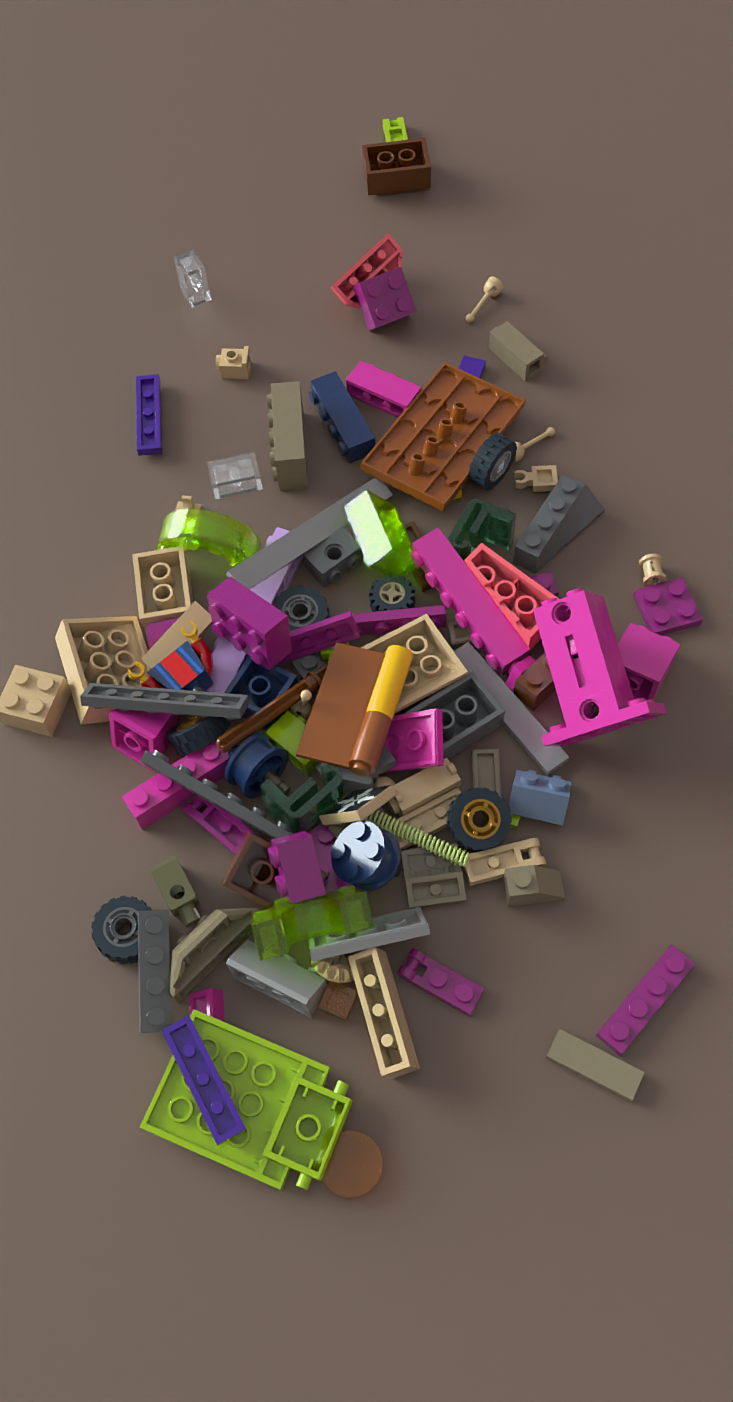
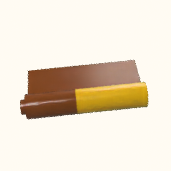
(355, 707)

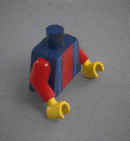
(183, 669)

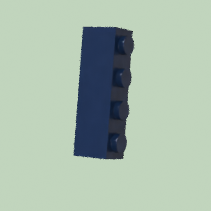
(342, 417)

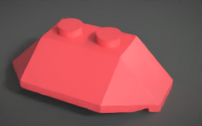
(378, 260)

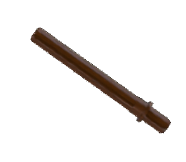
(271, 710)

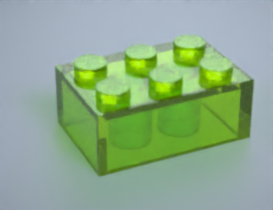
(380, 534)

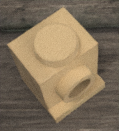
(234, 363)

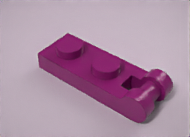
(217, 822)
(441, 982)

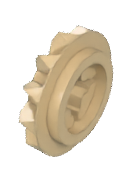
(334, 969)

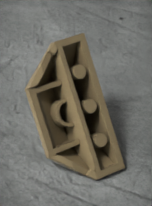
(207, 947)

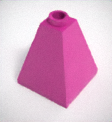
(140, 731)

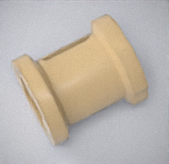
(647, 567)

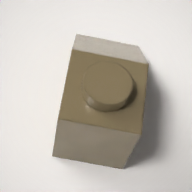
(532, 885)

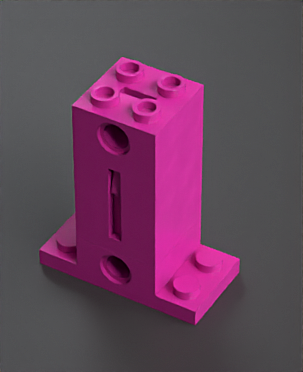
(587, 670)

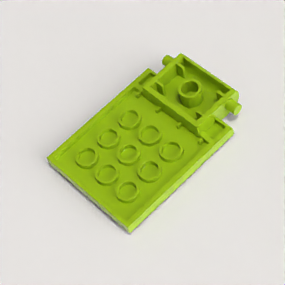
(276, 1096)

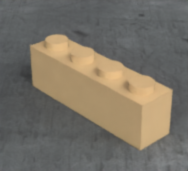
(383, 1013)

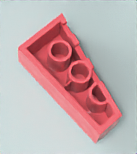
(510, 590)

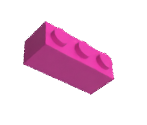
(381, 389)

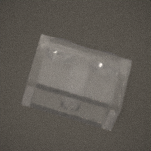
(192, 278)
(234, 475)

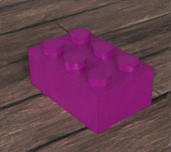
(249, 623)

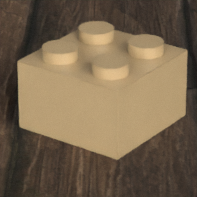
(34, 700)

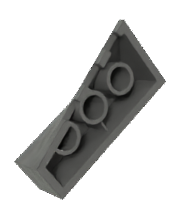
(559, 519)

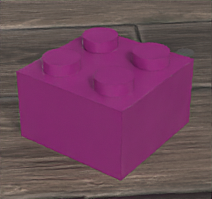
(384, 298)
(297, 867)

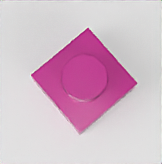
(517, 669)

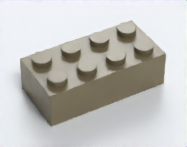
(287, 436)

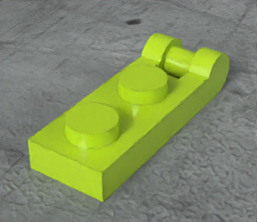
(394, 130)

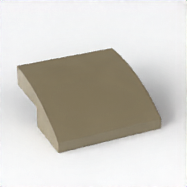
(431, 878)

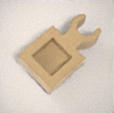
(540, 478)

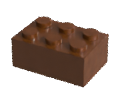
(396, 166)

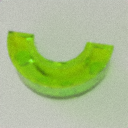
(209, 532)
(289, 923)

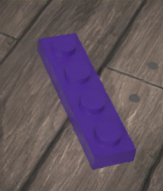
(148, 415)
(203, 1080)

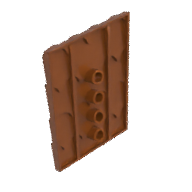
(440, 434)

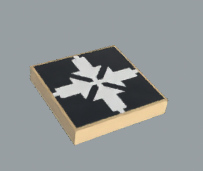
(358, 805)

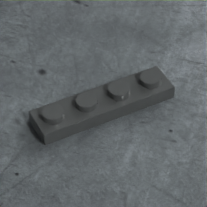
(154, 971)

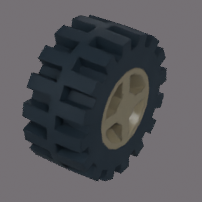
(390, 588)

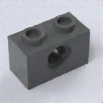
(338, 545)

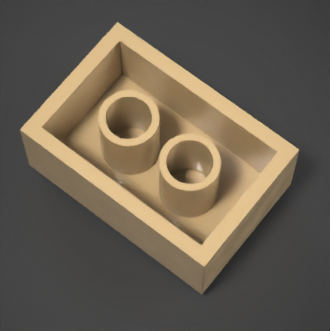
(162, 584)

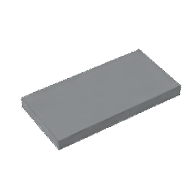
(386, 930)

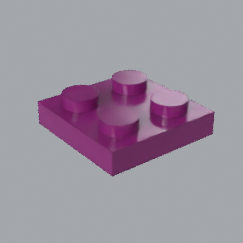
(667, 607)

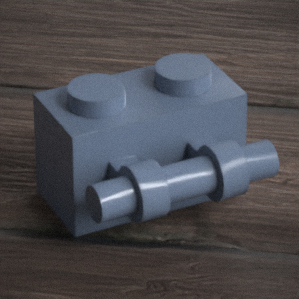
(540, 796)

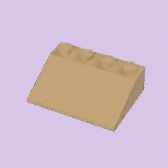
(102, 654)
(433, 659)

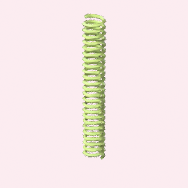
(453, 859)

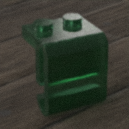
(480, 524)
(305, 804)

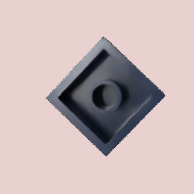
(261, 686)

